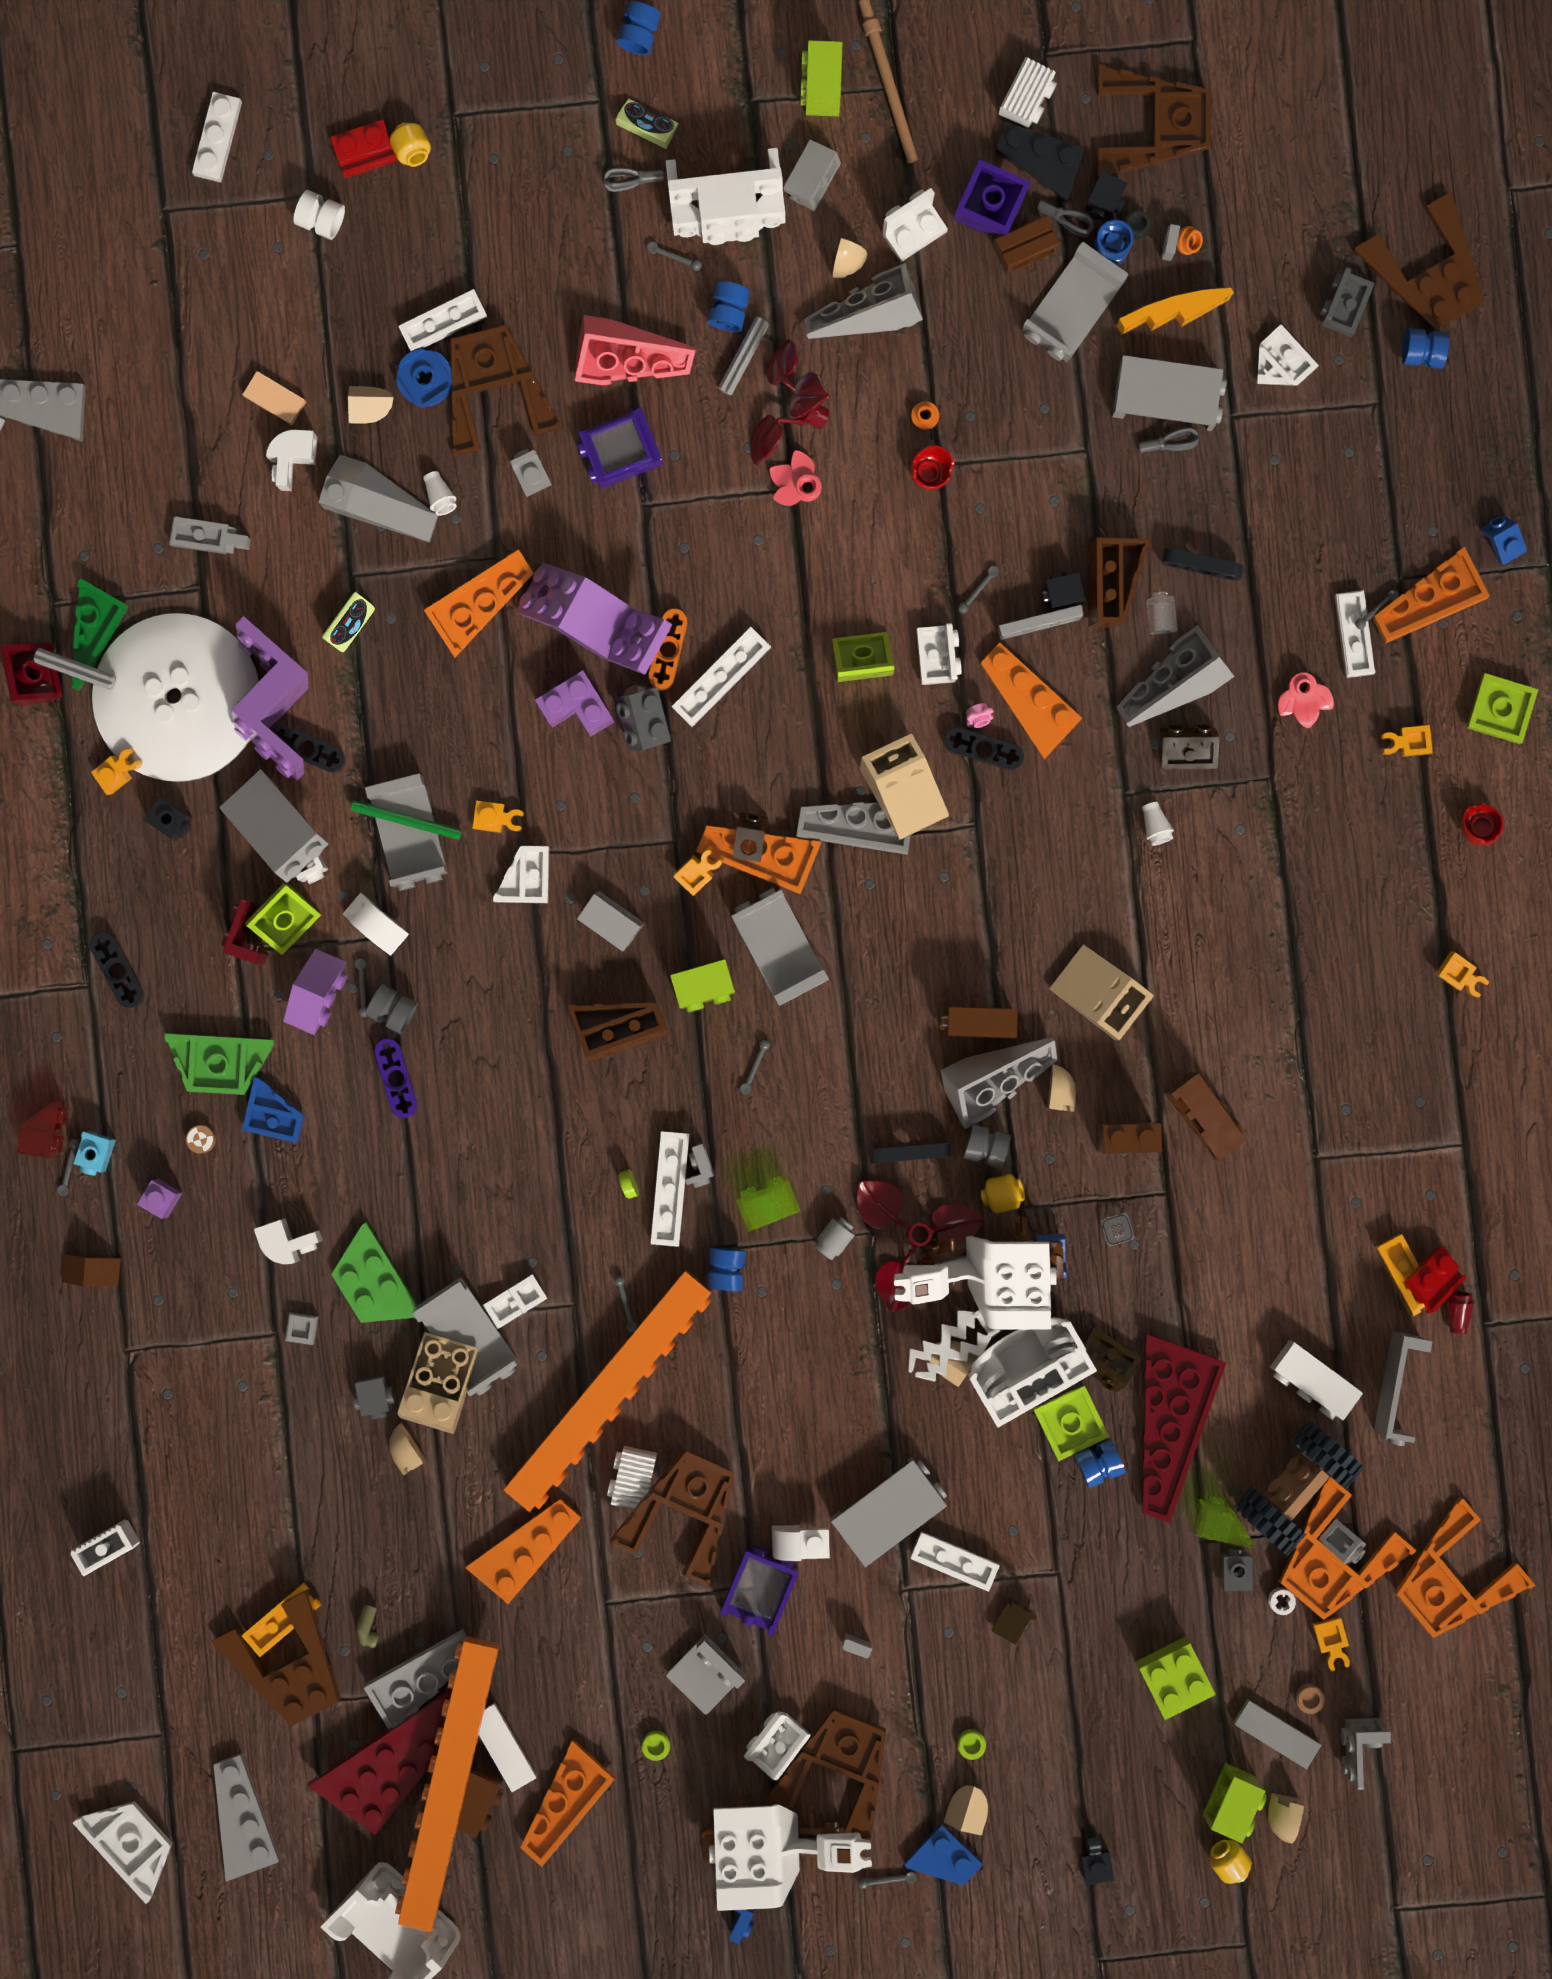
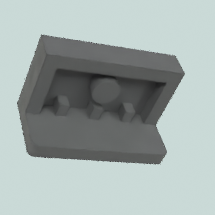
(1347, 303)
(642, 719)

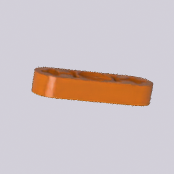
(670, 671)

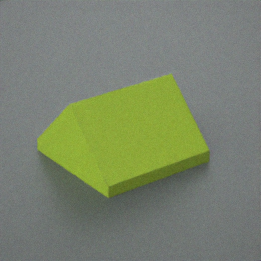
(863, 656)
(283, 918)

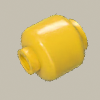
(410, 144)
(1003, 1193)
(1230, 1861)

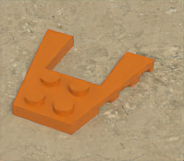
(1319, 1575)
(1437, 1595)

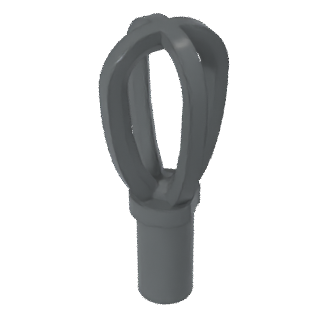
(641, 178)
(1058, 214)
(1160, 442)

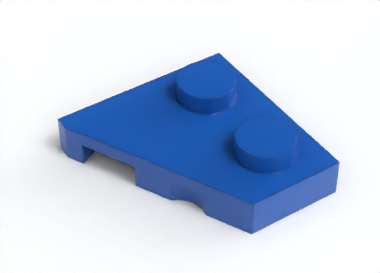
(272, 1114)
(944, 1857)

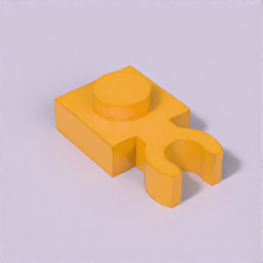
(1412, 741)
(114, 772)
(491, 817)
(697, 872)
(1459, 972)
(1330, 1639)

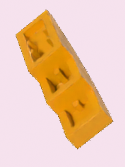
(1182, 307)

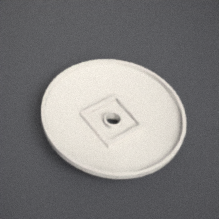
(184, 737)

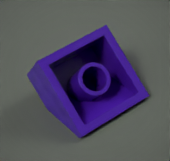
(991, 199)

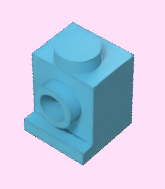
(103, 1148)

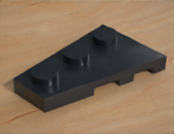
(1042, 157)

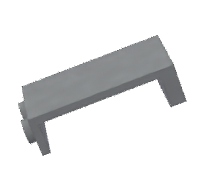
(1074, 303)
(1169, 391)
(273, 826)
(409, 852)
(779, 946)
(459, 1317)
(1392, 1384)
(890, 1512)

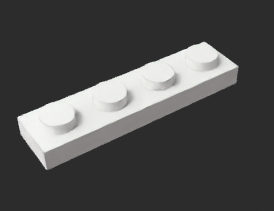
(721, 676)
(670, 1188)

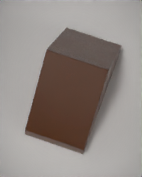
(91, 1270)

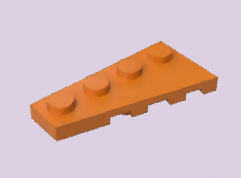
(1440, 594)
(475, 603)
(1036, 707)
(783, 859)
(517, 1557)
(572, 1794)

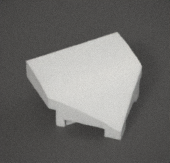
(1283, 360)

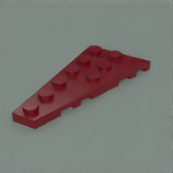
(1176, 1406)
(385, 1769)

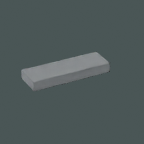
(1040, 622)
(1277, 1734)

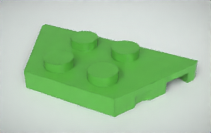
(218, 1063)
(372, 1281)

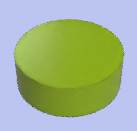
(628, 1184)
(971, 1744)
(656, 1745)

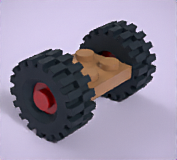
(1297, 1486)

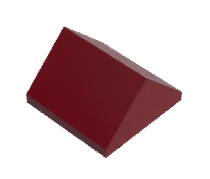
(27, 680)

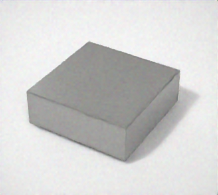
(1170, 242)
(301, 1328)
(856, 1646)

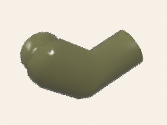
(364, 1625)

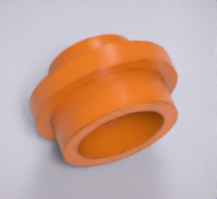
(1189, 240)
(921, 423)

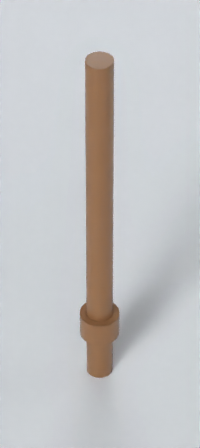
(872, 30)

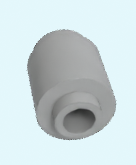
(835, 1238)

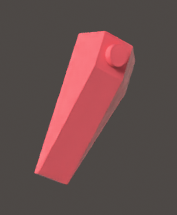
(620, 352)

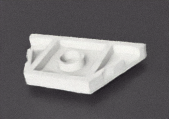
(128, 1844)

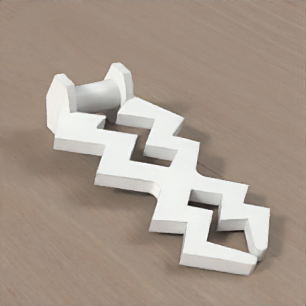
(943, 1350)

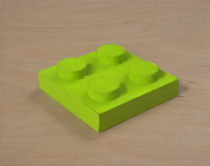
(1502, 708)
(1071, 1423)

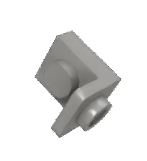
(530, 472)
(700, 1160)
(1343, 1543)

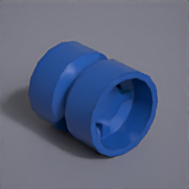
(637, 31)
(1114, 241)
(728, 306)
(1425, 348)
(726, 1269)
(1100, 1463)

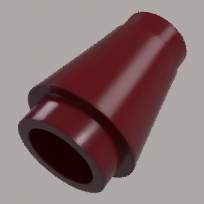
(1459, 1311)

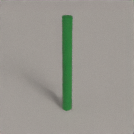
(406, 820)

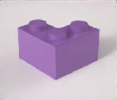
(577, 697)
(315, 992)

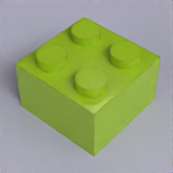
(823, 72)
(703, 985)
(1175, 1678)
(1234, 1803)

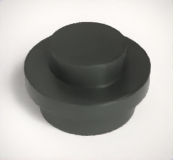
(1139, 223)

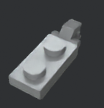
(206, 536)

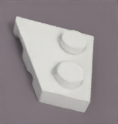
(527, 877)

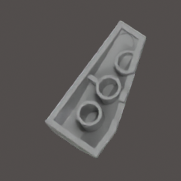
(880, 307)
(368, 496)
(1183, 676)
(986, 1079)

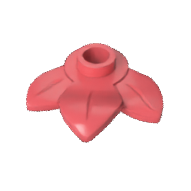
(792, 478)
(1307, 703)

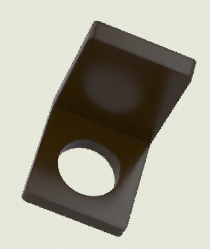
(752, 828)
(1013, 1620)

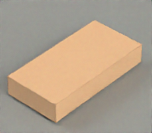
(274, 398)

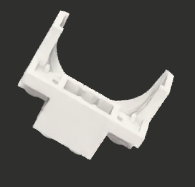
(727, 203)
(1029, 1369)

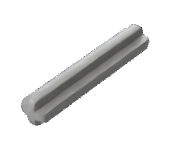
(743, 356)
(74, 668)

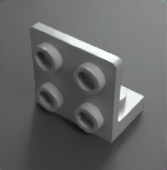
(706, 1674)
(1358, 1732)

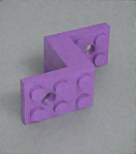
(593, 618)
(269, 699)

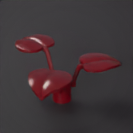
(804, 405)
(879, 1204)

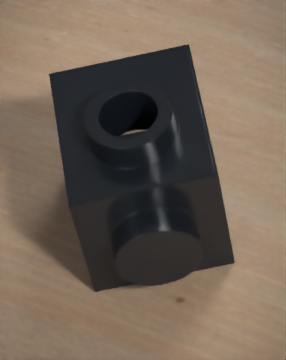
(1106, 197)
(1062, 591)
(168, 819)

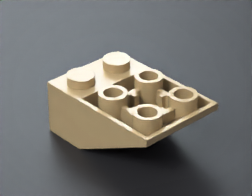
(904, 786)
(1101, 992)
(438, 1383)

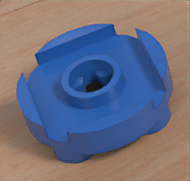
(428, 362)

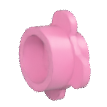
(979, 715)

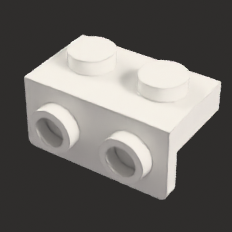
(938, 654)
(777, 1744)

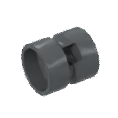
(390, 1008)
(986, 1146)

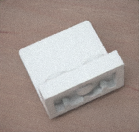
(913, 225)

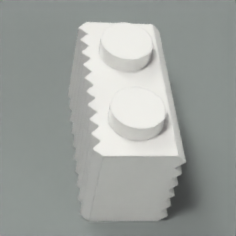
(1027, 93)
(633, 1477)
(104, 1547)

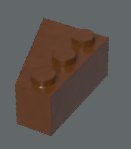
(1112, 578)
(615, 1028)
(1206, 1115)

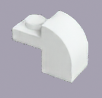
(291, 448)
(375, 924)
(278, 1244)
(794, 1544)

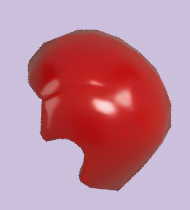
(932, 467)
(1481, 824)

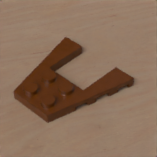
(1180, 120)
(1444, 289)
(485, 363)
(694, 1488)
(299, 1686)
(847, 1747)

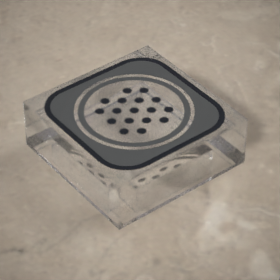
(1117, 1229)

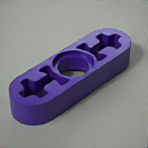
(398, 1055)

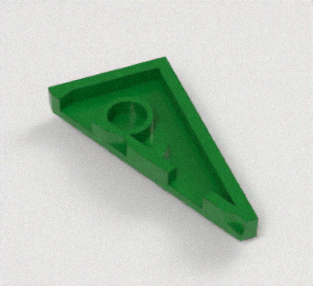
(97, 620)

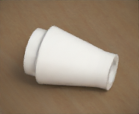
(439, 495)
(1156, 824)

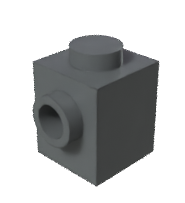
(373, 1397)
(1238, 1579)

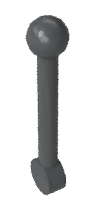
(653, 248)
(993, 572)
(1392, 595)
(361, 964)
(764, 1045)
(63, 1189)
(631, 1325)
(909, 1876)

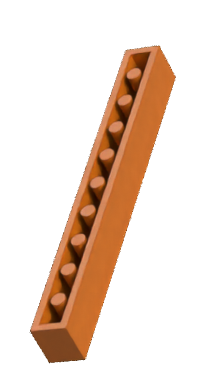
(608, 1390)
(448, 1783)

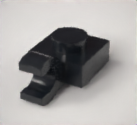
(1096, 1863)

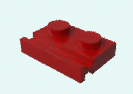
(363, 149)
(1435, 1279)

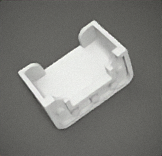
(371, 1918)

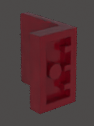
(234, 939)

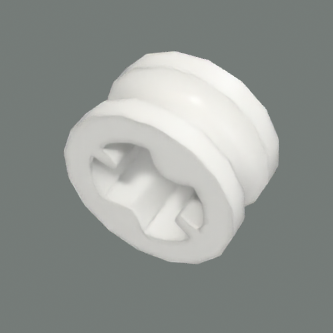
(1273, 1601)

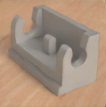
(812, 175)
(610, 921)

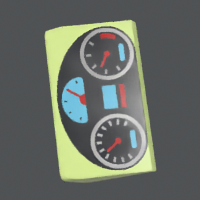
(646, 123)
(348, 622)

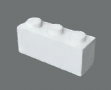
(1315, 1381)

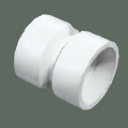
(321, 215)

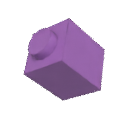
(159, 1198)

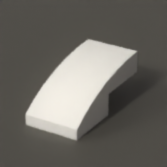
(514, 1301)

